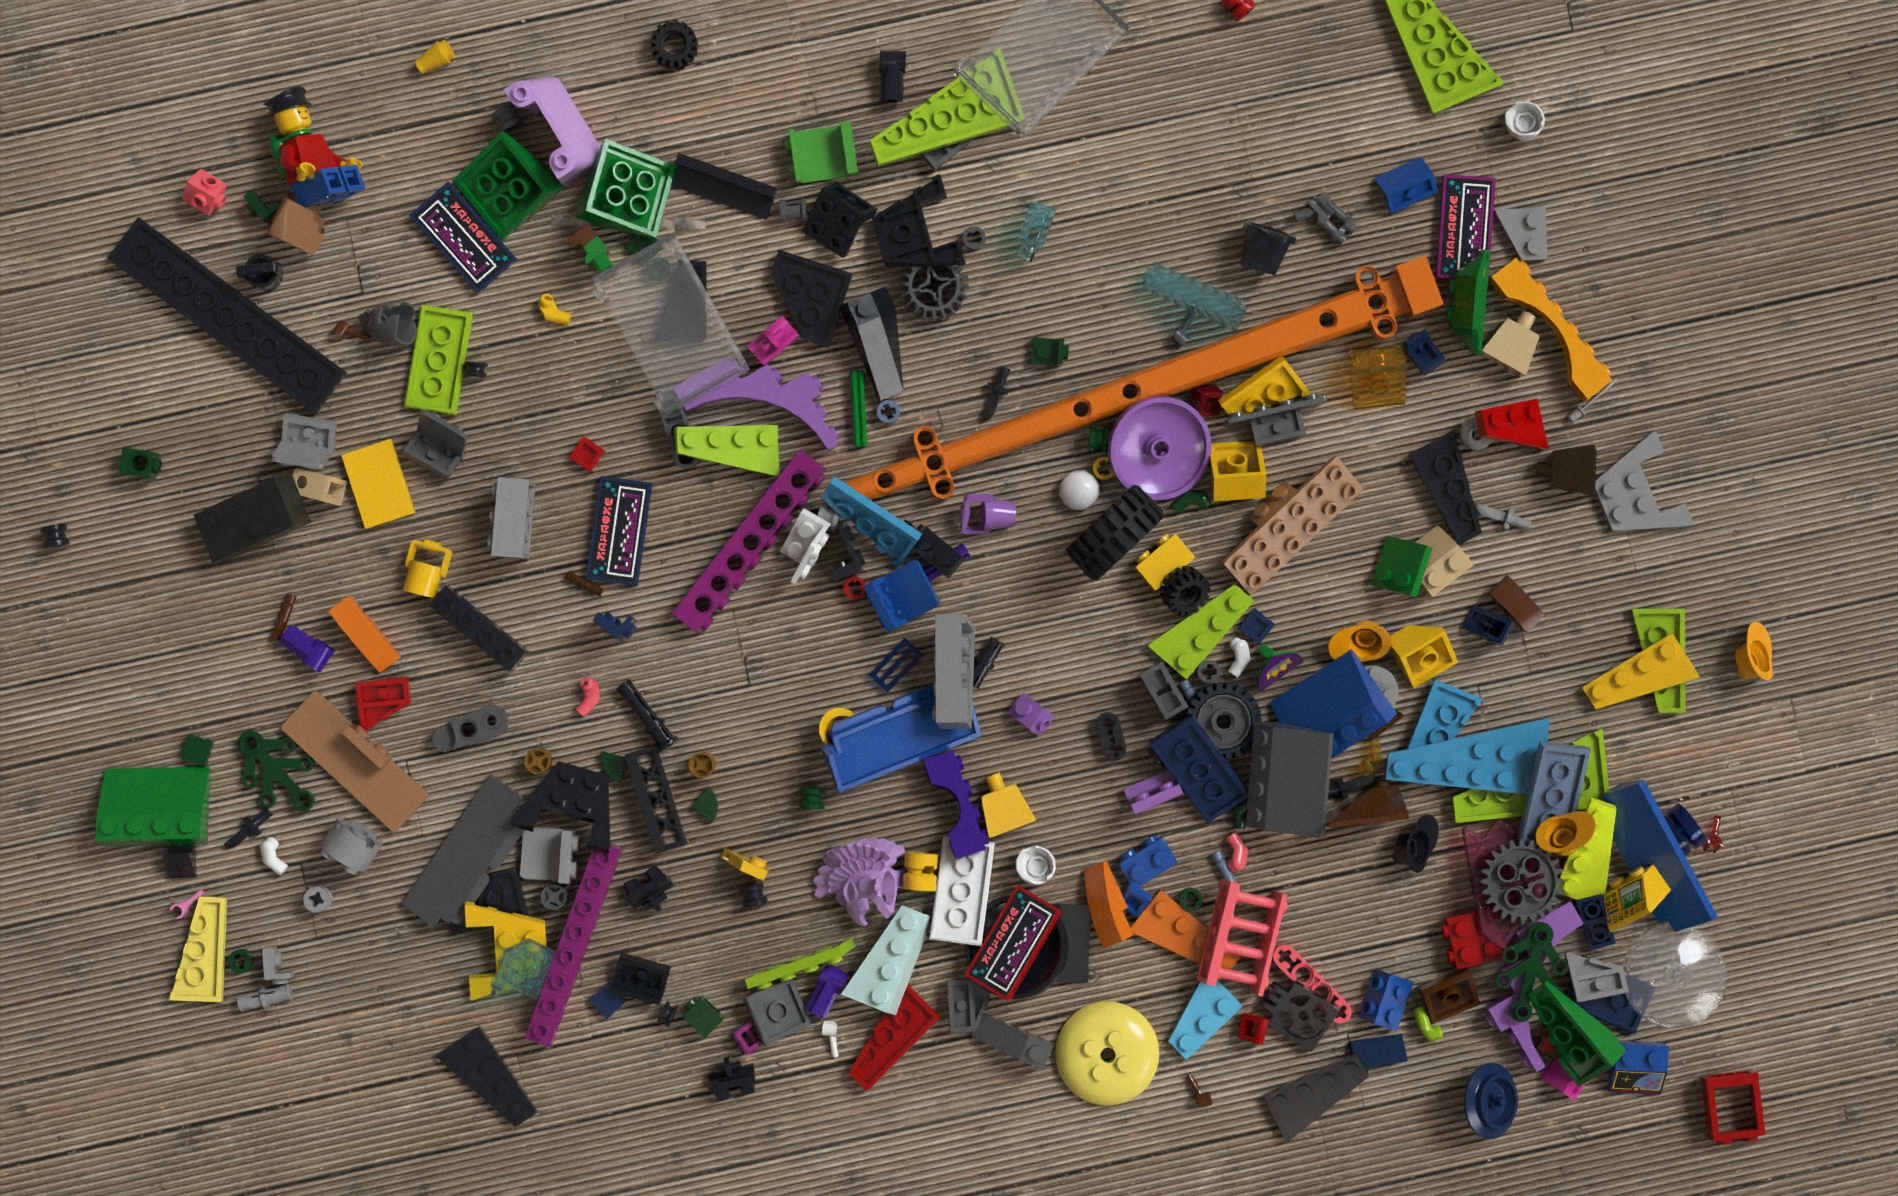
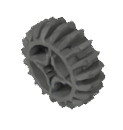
(923, 290)

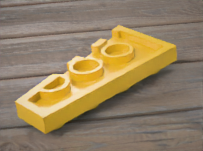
(1646, 672)

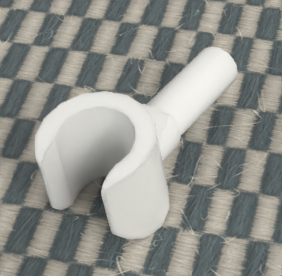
(830, 1029)

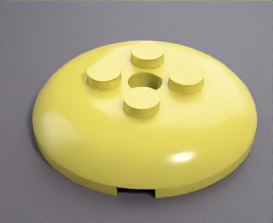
(1101, 1027)

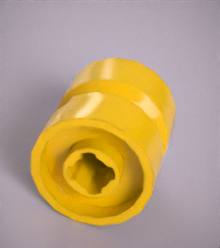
(920, 871)

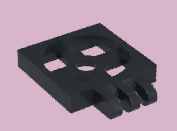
(1281, 1001)

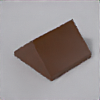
(1449, 994)

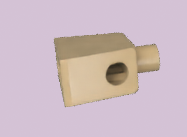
(1513, 344)
(318, 486)

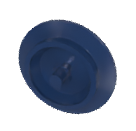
(1490, 1101)

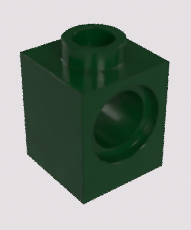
(129, 460)
(703, 1015)

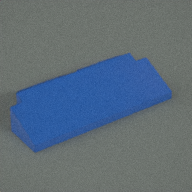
(889, 739)
(1647, 840)

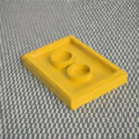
(378, 484)

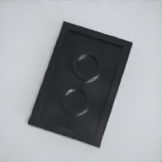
(501, 892)
(1077, 925)

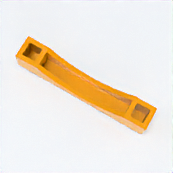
(1583, 370)

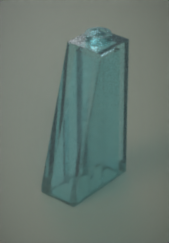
(1195, 296)

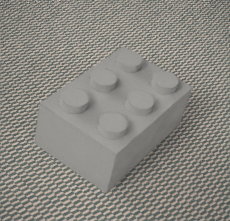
(512, 518)

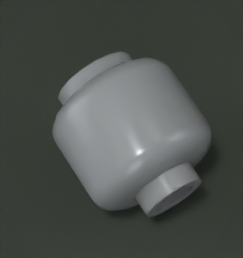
(1471, 442)

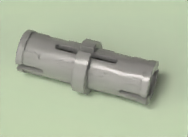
(264, 997)

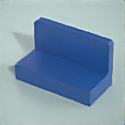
(1407, 184)

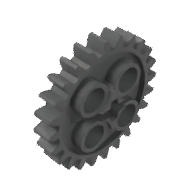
(1526, 904)

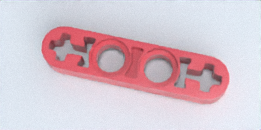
(1312, 982)

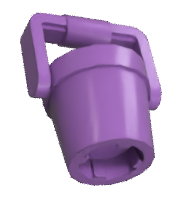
(993, 514)

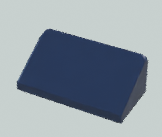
(1380, 1050)

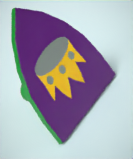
(1276, 665)

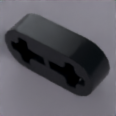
(1117, 734)

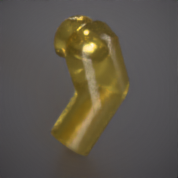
(1373, 760)

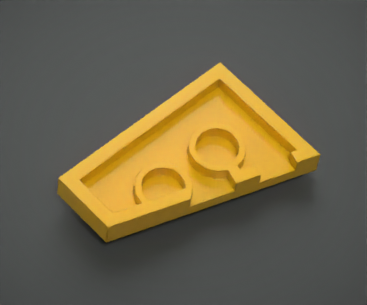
(1266, 387)

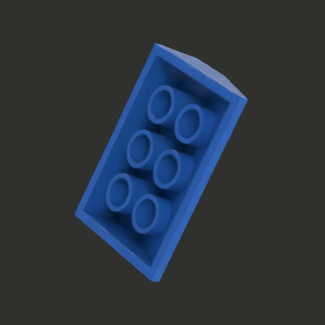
(1336, 701)

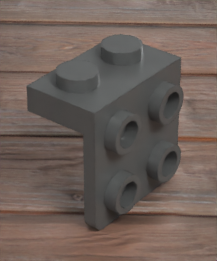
(436, 445)

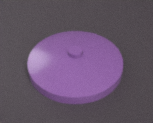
(1160, 447)

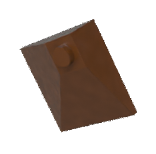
(1371, 805)

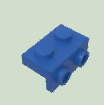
(1385, 999)

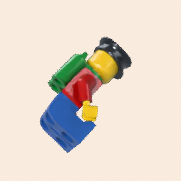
(305, 159)

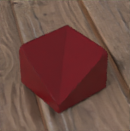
(1205, 400)

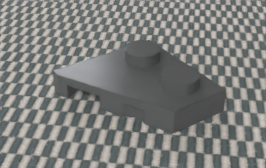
(965, 1005)

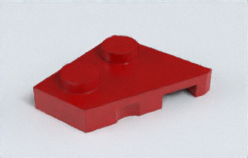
(381, 699)

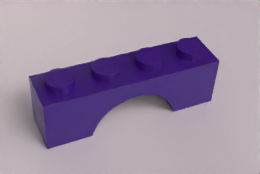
(945, 773)

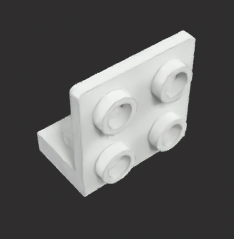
(806, 542)

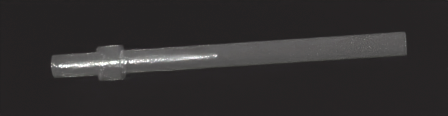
(680, 224)

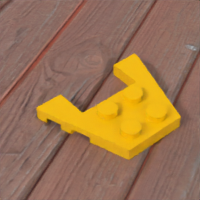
(508, 931)

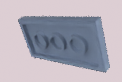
(1553, 785)

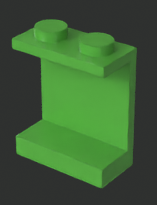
(822, 154)

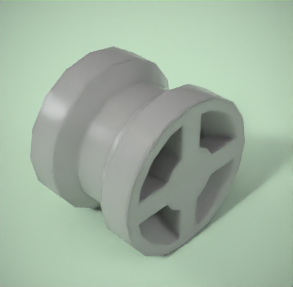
(830, 516)
(322, 897)

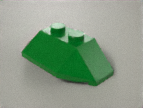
(1468, 301)

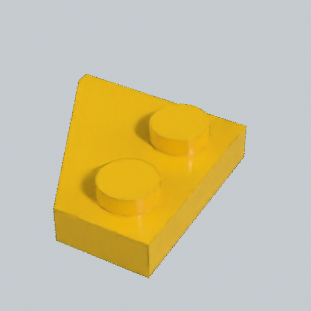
(754, 866)

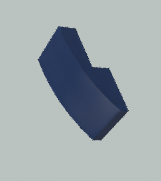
(1595, 921)

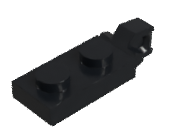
(937, 551)

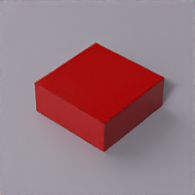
(587, 454)

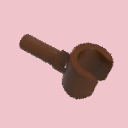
(342, 329)
(1203, 1099)

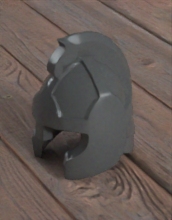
(390, 323)

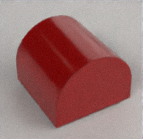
(1253, 1028)

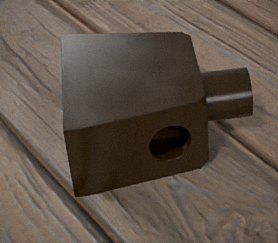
(1572, 469)

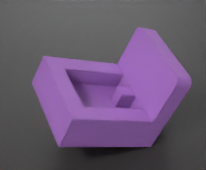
(1031, 714)

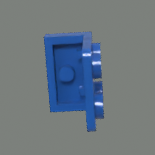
(901, 595)

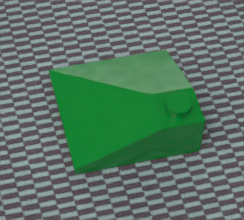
(507, 184)
(626, 190)

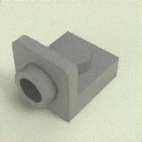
(271, 963)

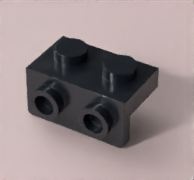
(640, 979)

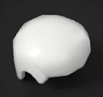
(1524, 120)
(1079, 489)
(1035, 865)

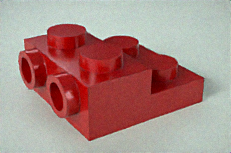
(1466, 943)

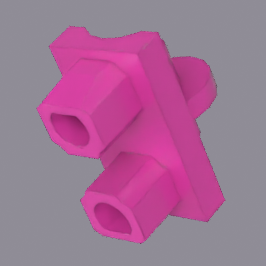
(773, 340)

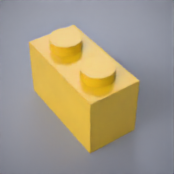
(1168, 556)

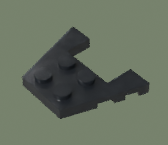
(905, 235)
(575, 794)

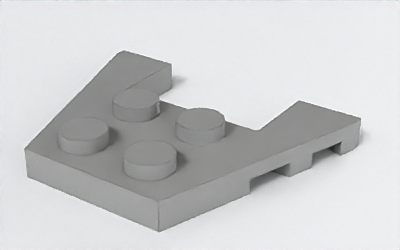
(1627, 495)

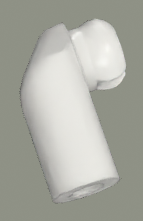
(1242, 656)

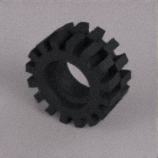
(674, 60)
(1177, 583)

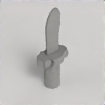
(1507, 518)

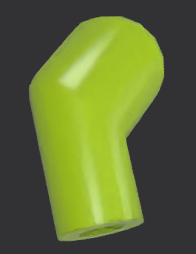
(1424, 1025)

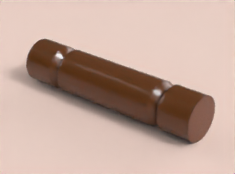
(283, 617)

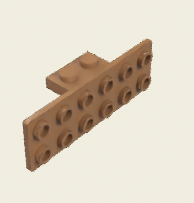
(1289, 522)
(355, 761)

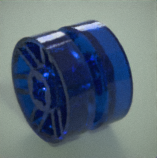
(1685, 828)

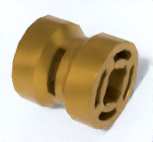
(701, 764)

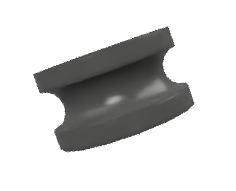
(976, 246)
(1203, 665)

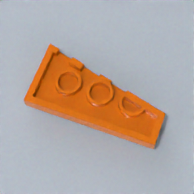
(1175, 929)

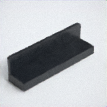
(723, 186)

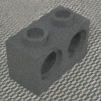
(1163, 690)

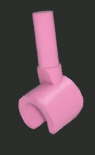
(187, 903)

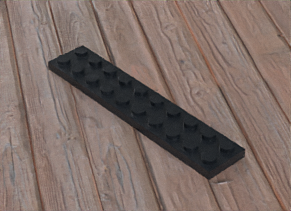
(227, 315)

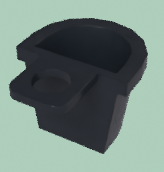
(1264, 247)

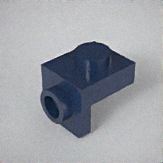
(1423, 352)

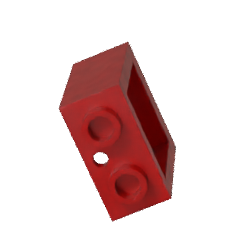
(1730, 1079)

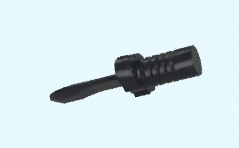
(997, 388)
(1342, 787)
(252, 826)

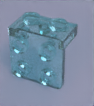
(523, 969)

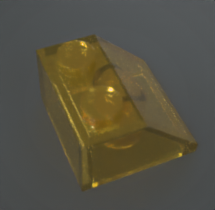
(1377, 377)

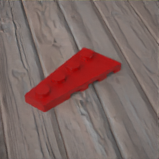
(893, 1038)

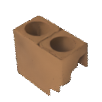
(297, 224)

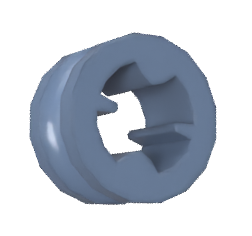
(884, 418)

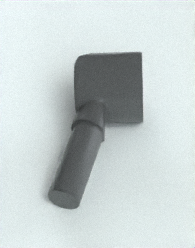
(1180, 336)

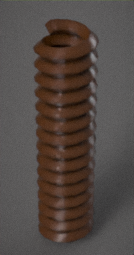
(580, 581)
(1396, 718)

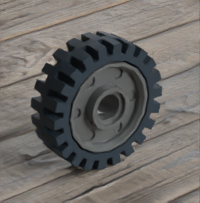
(1237, 704)

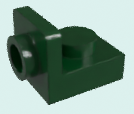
(1049, 351)

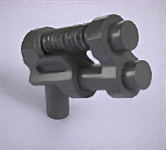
(1321, 209)

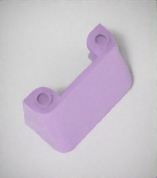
(578, 143)

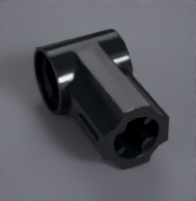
(892, 67)

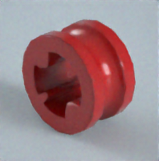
(847, 588)

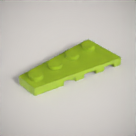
(742, 447)
(1651, 627)
(1199, 633)
(806, 963)

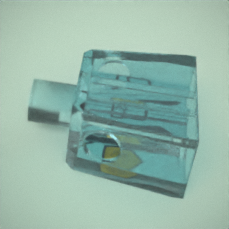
(1038, 217)

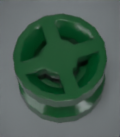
(1098, 439)
(812, 798)

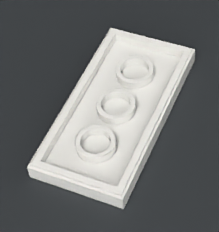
(961, 896)

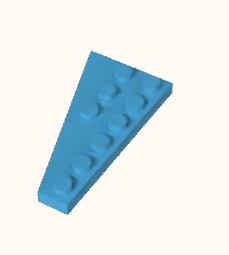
(1483, 761)

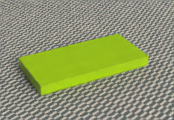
(438, 360)

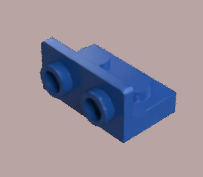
(1148, 861)

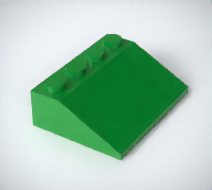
(154, 806)

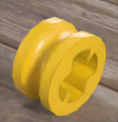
(1096, 465)

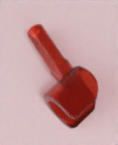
(1714, 838)

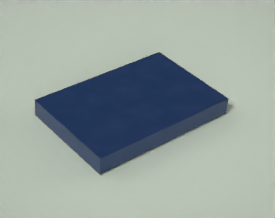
(1611, 1009)

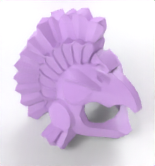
(862, 873)

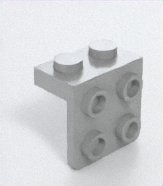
(305, 442)
(549, 854)

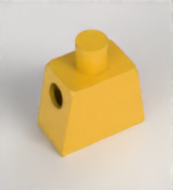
(1004, 807)

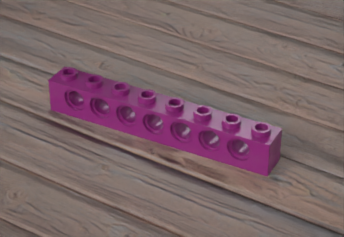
(687, 609)
(573, 946)

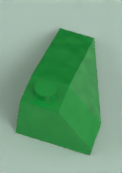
(1581, 1040)

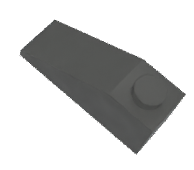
(1013, 1041)

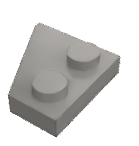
(1526, 231)
(1594, 978)

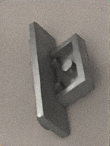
(1276, 423)

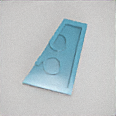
(1203, 1017)

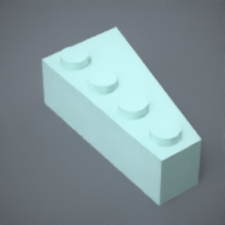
(890, 963)

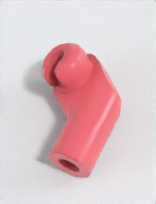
(591, 696)
(1239, 854)

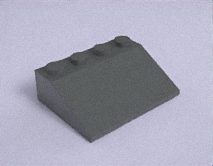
(1289, 779)

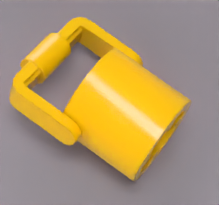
(423, 577)

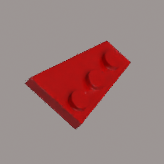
(1514, 423)

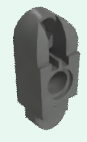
(451, 735)

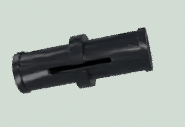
(986, 660)

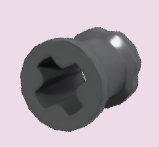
(793, 210)

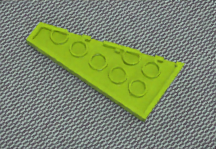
(1440, 55)
(943, 120)
(1487, 804)

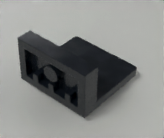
(837, 218)
(843, 569)

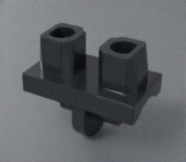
(651, 893)
(730, 1076)

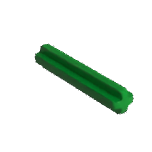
(858, 408)

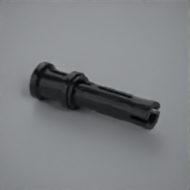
(654, 726)

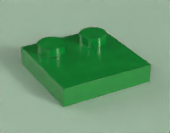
(1401, 566)

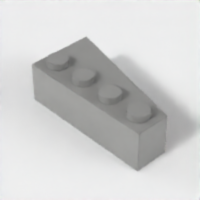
(953, 671)

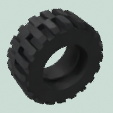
(1115, 532)

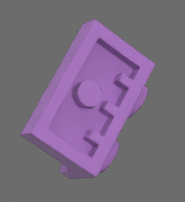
(1152, 791)

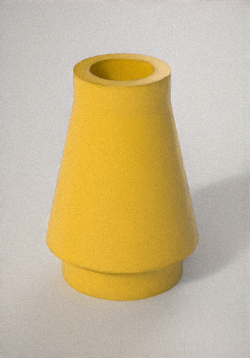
(436, 56)

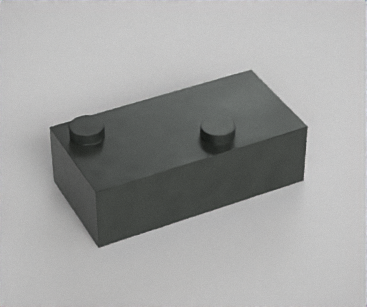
(252, 518)

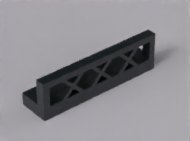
(646, 803)

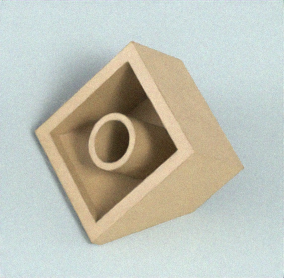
(1445, 562)

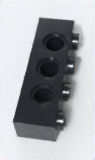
(479, 628)

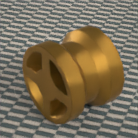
(534, 763)

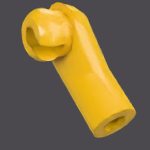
(550, 311)

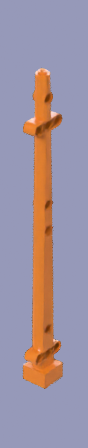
(1406, 291)

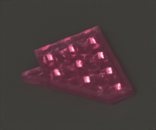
(1477, 849)

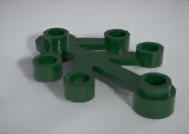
(273, 768)
(1530, 966)

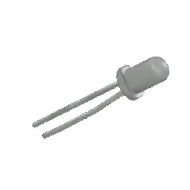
(1579, 411)

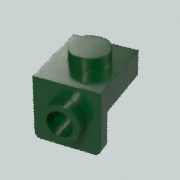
(258, 207)

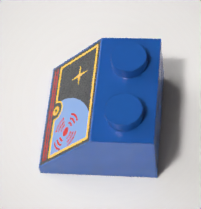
(1640, 1068)

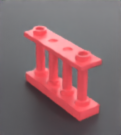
(1223, 920)

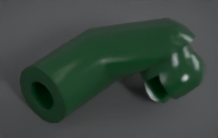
(1192, 497)
(1239, 815)

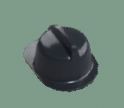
(1417, 844)

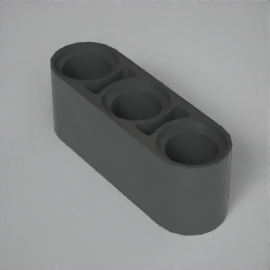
(670, 422)

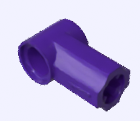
(312, 651)
(829, 986)

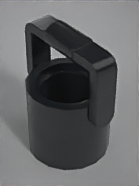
(261, 272)

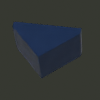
(1488, 625)

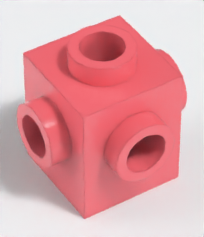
(205, 192)

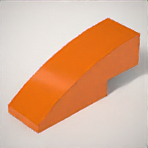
(364, 633)
(1106, 905)

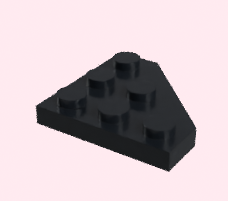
(811, 294)

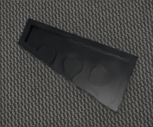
(1446, 481)
(488, 1075)
(1311, 1095)

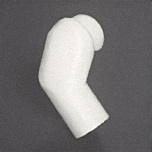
(269, 856)

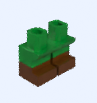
(596, 250)

